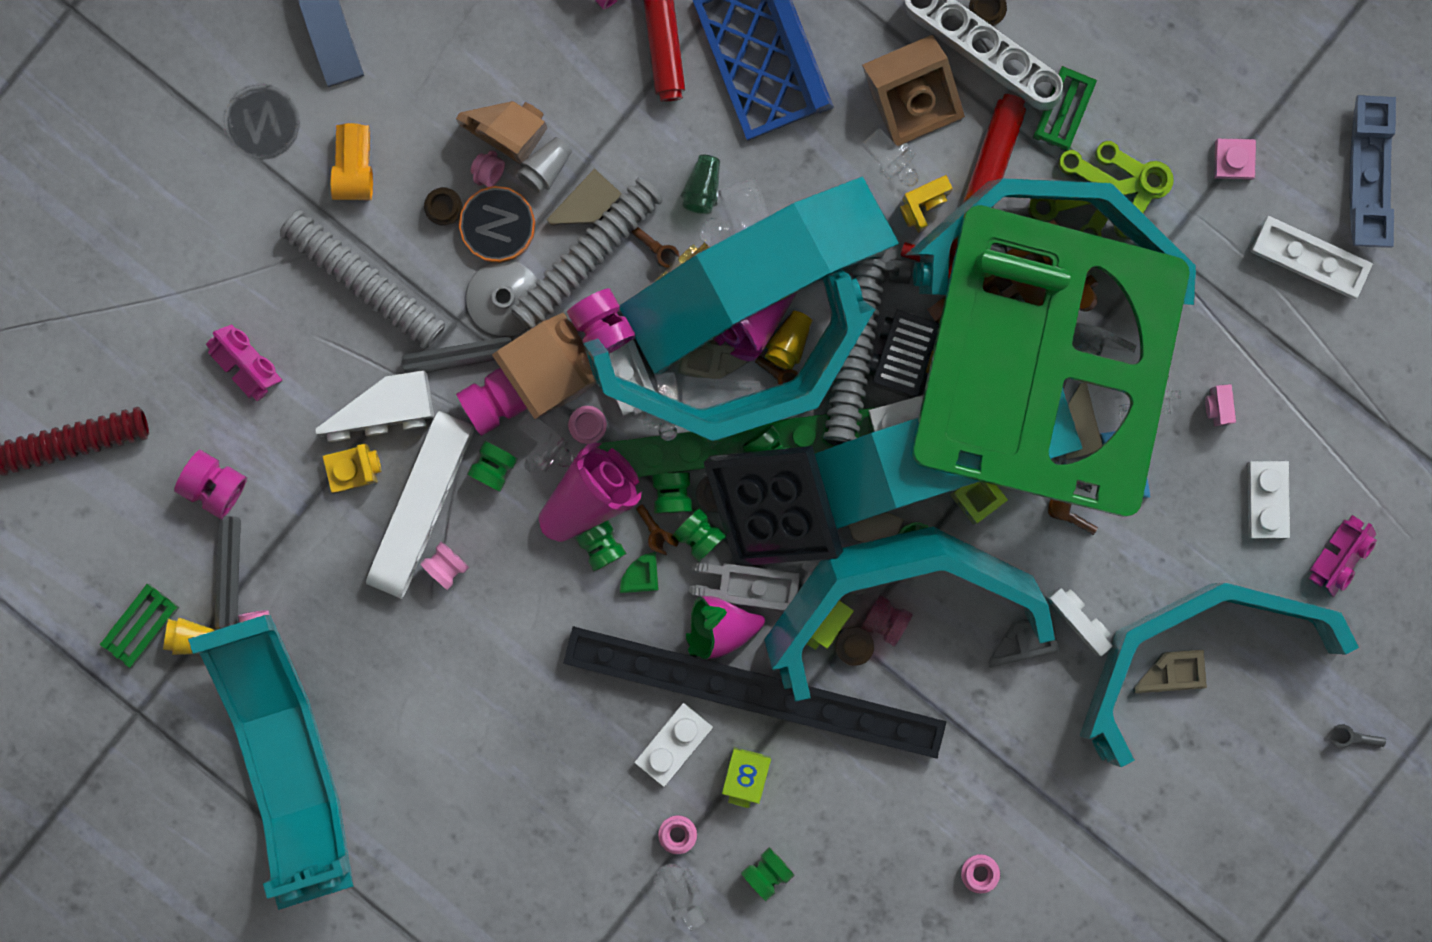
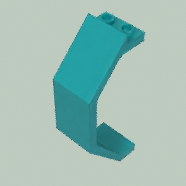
(934, 249)
(756, 270)
(766, 406)
(881, 474)
(886, 562)
(1100, 718)
(282, 759)

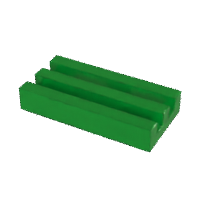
(1052, 138)
(119, 651)

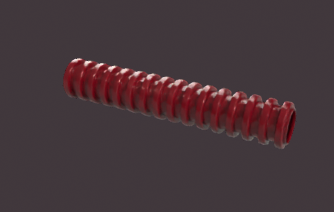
(73, 440)

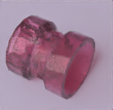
(879, 615)

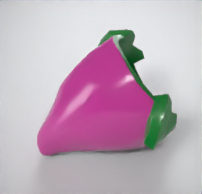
(720, 627)

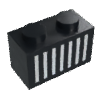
(904, 354)

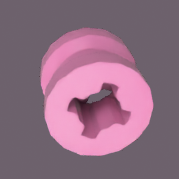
(444, 565)

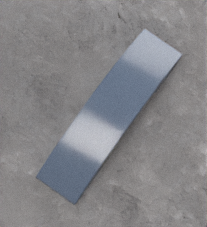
(331, 40)
(1371, 171)

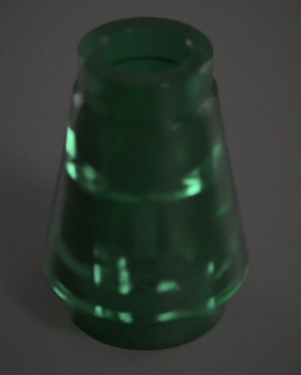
(702, 185)

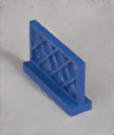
(796, 49)

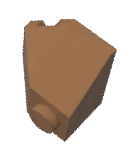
(506, 127)

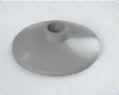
(482, 293)

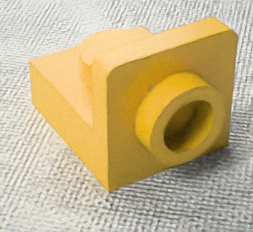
(928, 195)
(352, 468)

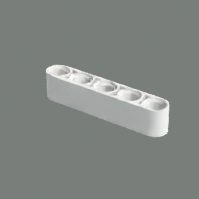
(994, 60)
(420, 504)

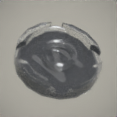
(261, 121)

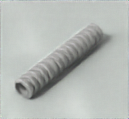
(586, 253)
(362, 279)
(851, 376)

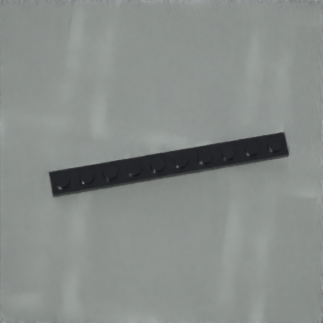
(754, 692)

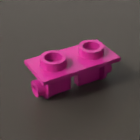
(232, 348)
(1353, 545)

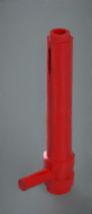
(664, 49)
(993, 155)

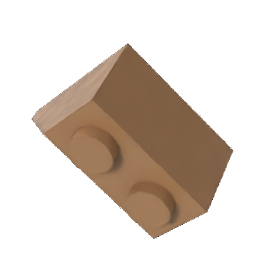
(914, 90)
(547, 365)

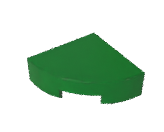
(641, 575)

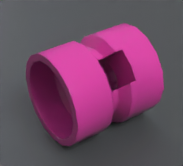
(599, 319)
(490, 402)
(198, 478)

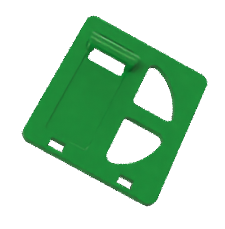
(1006, 361)

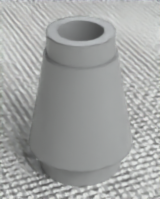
(544, 165)

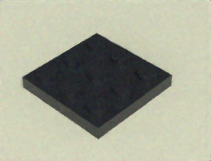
(773, 506)

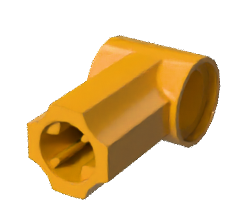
(352, 174)

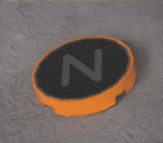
(497, 224)

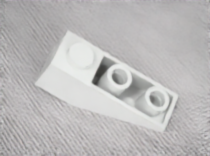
(389, 402)

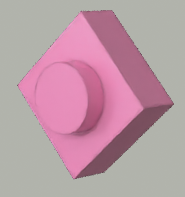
(1235, 159)
(1221, 405)

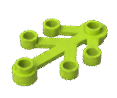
(1137, 183)

